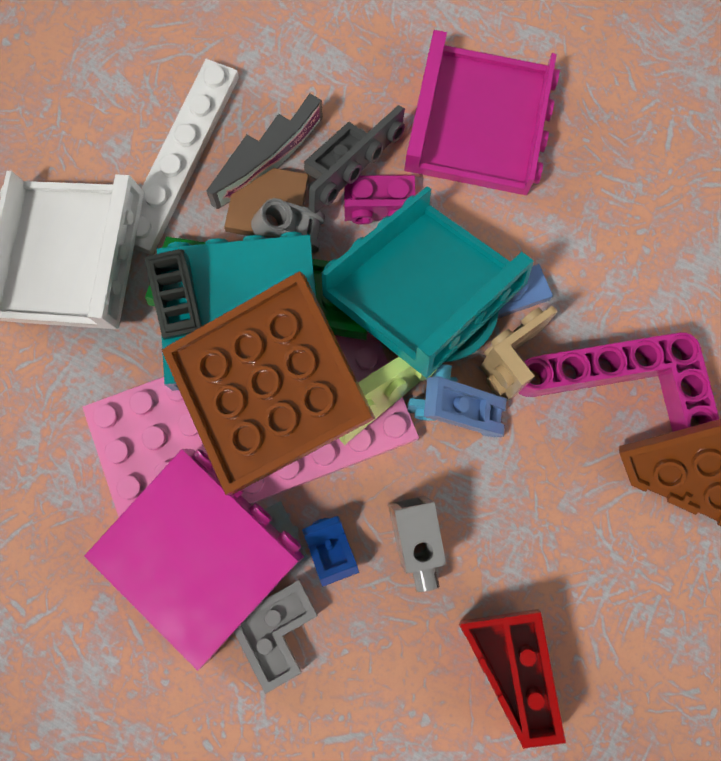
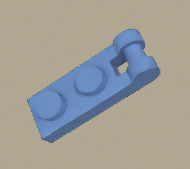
(464, 406)

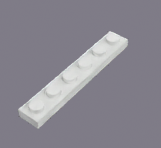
(182, 151)

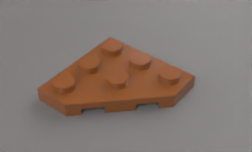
(680, 467)

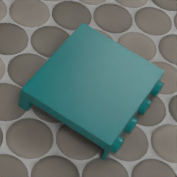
(235, 272)
(422, 283)

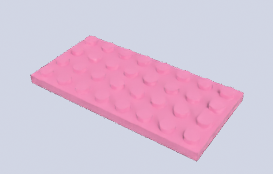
(150, 424)

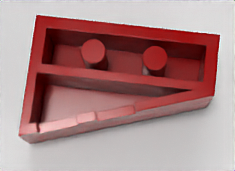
(519, 669)

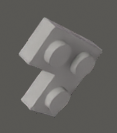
(264, 633)

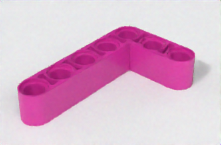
(626, 368)

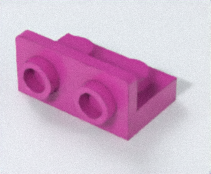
(376, 197)

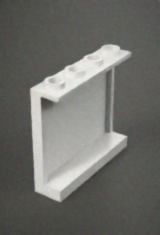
(66, 250)

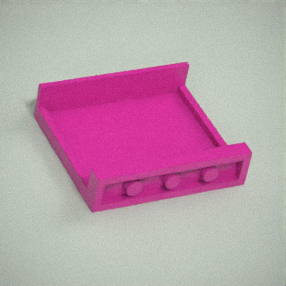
(481, 118)
(194, 556)

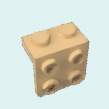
(503, 366)

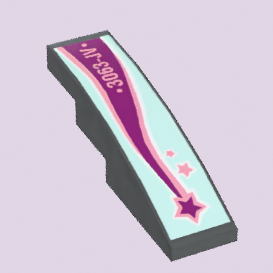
(257, 157)

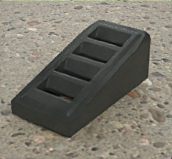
(165, 262)

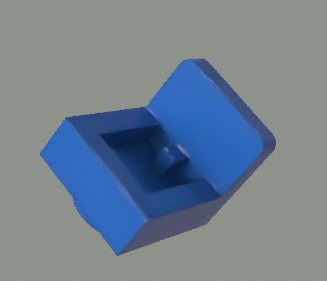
(330, 550)

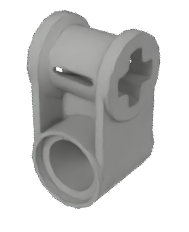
(289, 219)

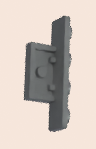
(347, 154)

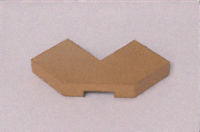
(276, 183)

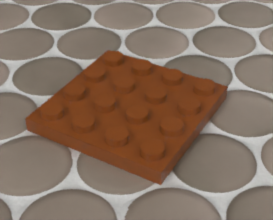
(267, 384)

